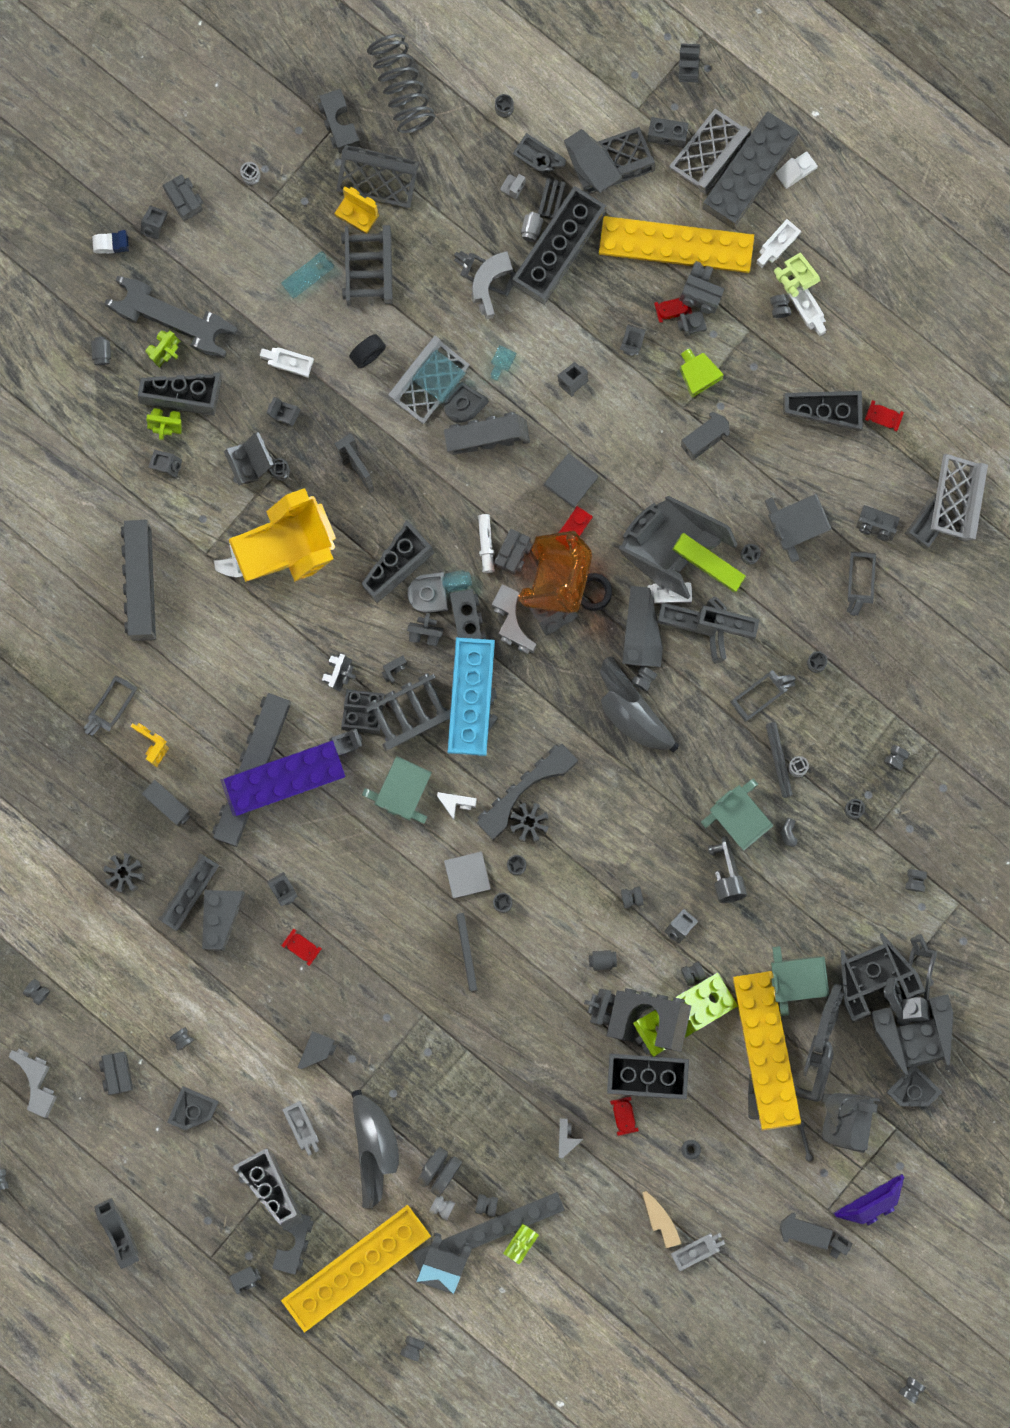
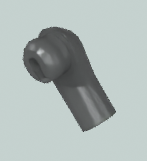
(787, 834)

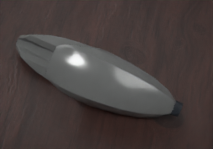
(631, 712)
(376, 1147)

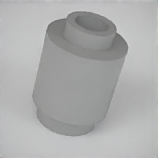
(531, 227)

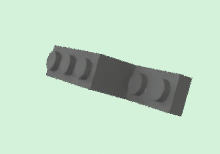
(708, 621)

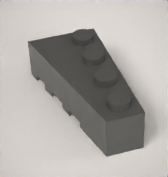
(831, 408)
(486, 433)

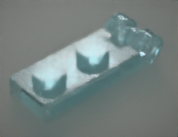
(307, 275)

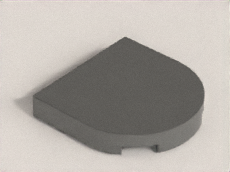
(464, 403)

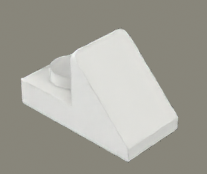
(796, 169)
(450, 801)

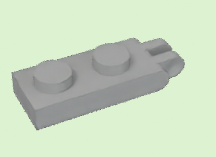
(301, 1127)
(697, 1251)

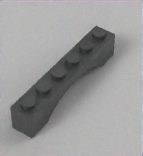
(556, 764)

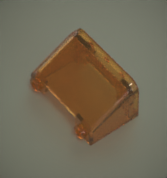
(560, 573)

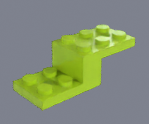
(701, 1013)

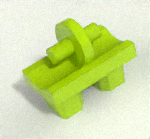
(165, 349)
(164, 425)
(520, 1244)

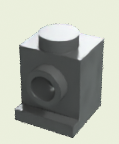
(572, 378)
(245, 1278)

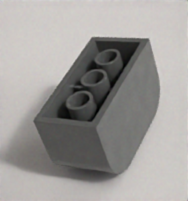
(648, 1076)

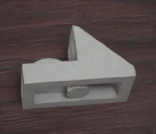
(565, 1144)

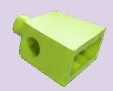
(699, 372)

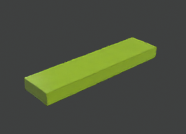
(708, 562)

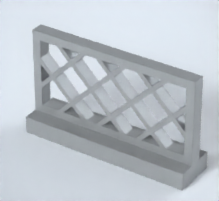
(721, 162)
(406, 380)
(971, 500)

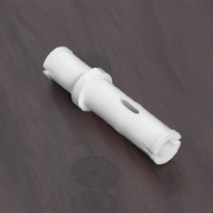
(486, 543)

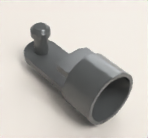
(733, 887)

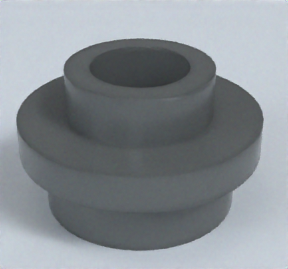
(695, 1144)

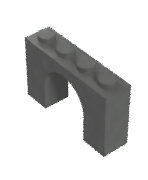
(672, 1017)

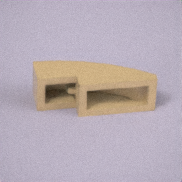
(660, 1220)

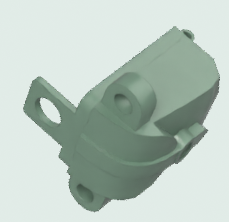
(401, 790)
(740, 815)
(798, 979)

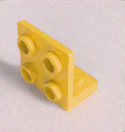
(357, 210)
(154, 753)

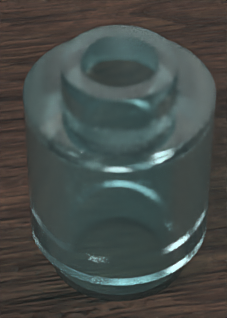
(456, 580)

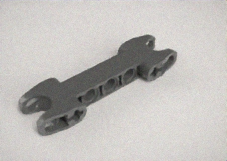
(139, 303)

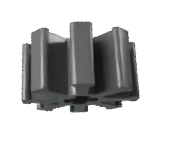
(689, 63)
(536, 825)
(118, 877)

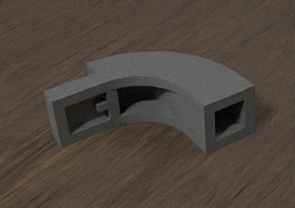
(117, 1232)

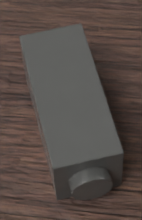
(167, 803)

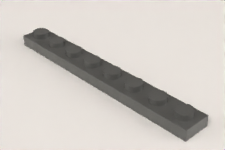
(497, 1226)

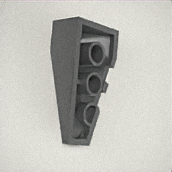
(642, 635)

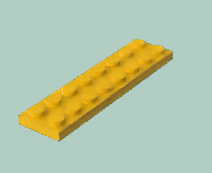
(676, 244)
(766, 1051)
(356, 1268)

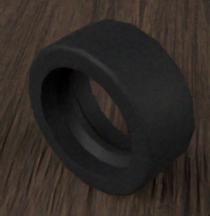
(367, 351)
(608, 593)

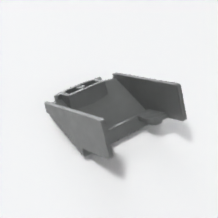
(655, 532)

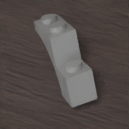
(505, 603)
(40, 1099)

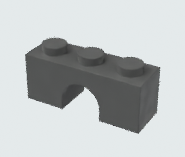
(333, 105)
(290, 1260)

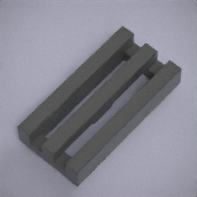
(555, 183)

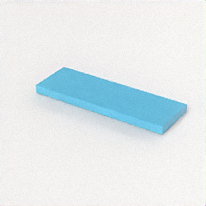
(471, 696)

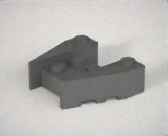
(869, 974)
(917, 1042)

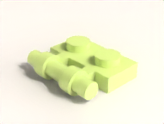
(802, 272)

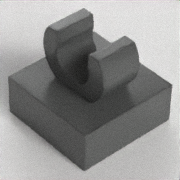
(839, 1245)

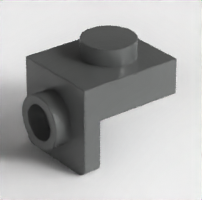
(632, 340)
(283, 411)
(347, 742)
(282, 889)

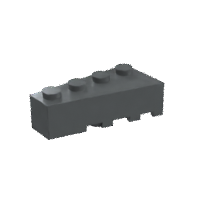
(182, 392)
(397, 562)
(269, 1185)

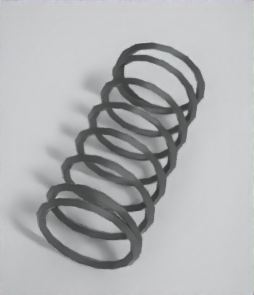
(370, 50)

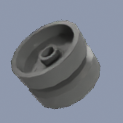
(438, 1171)

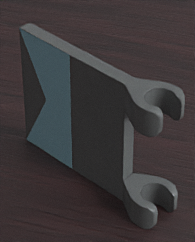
(443, 1268)

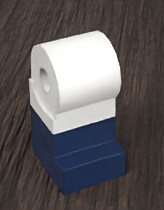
(111, 242)

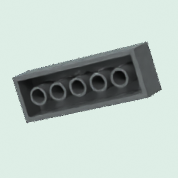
(750, 170)
(559, 245)
(139, 580)

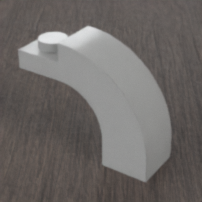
(491, 269)

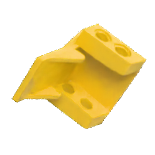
(294, 539)

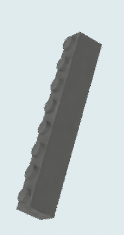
(259, 751)

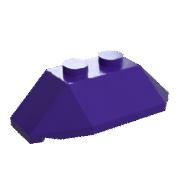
(873, 1203)

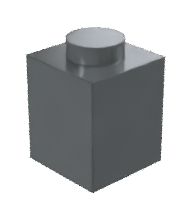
(916, 1010)

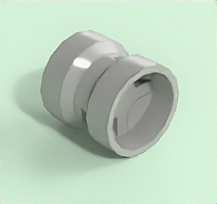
(250, 177)
(795, 767)
(442, 1207)

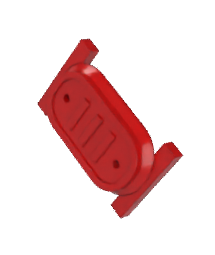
(672, 308)
(884, 416)
(301, 947)
(624, 1116)

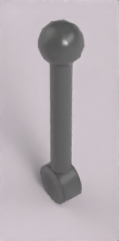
(808, 1157)

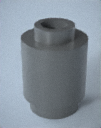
(101, 351)
(602, 960)

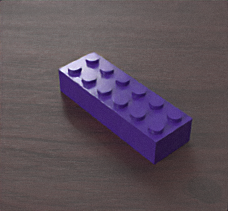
(282, 778)

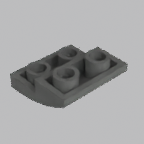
(571, 480)
(354, 713)

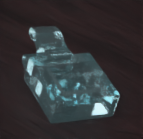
(502, 360)

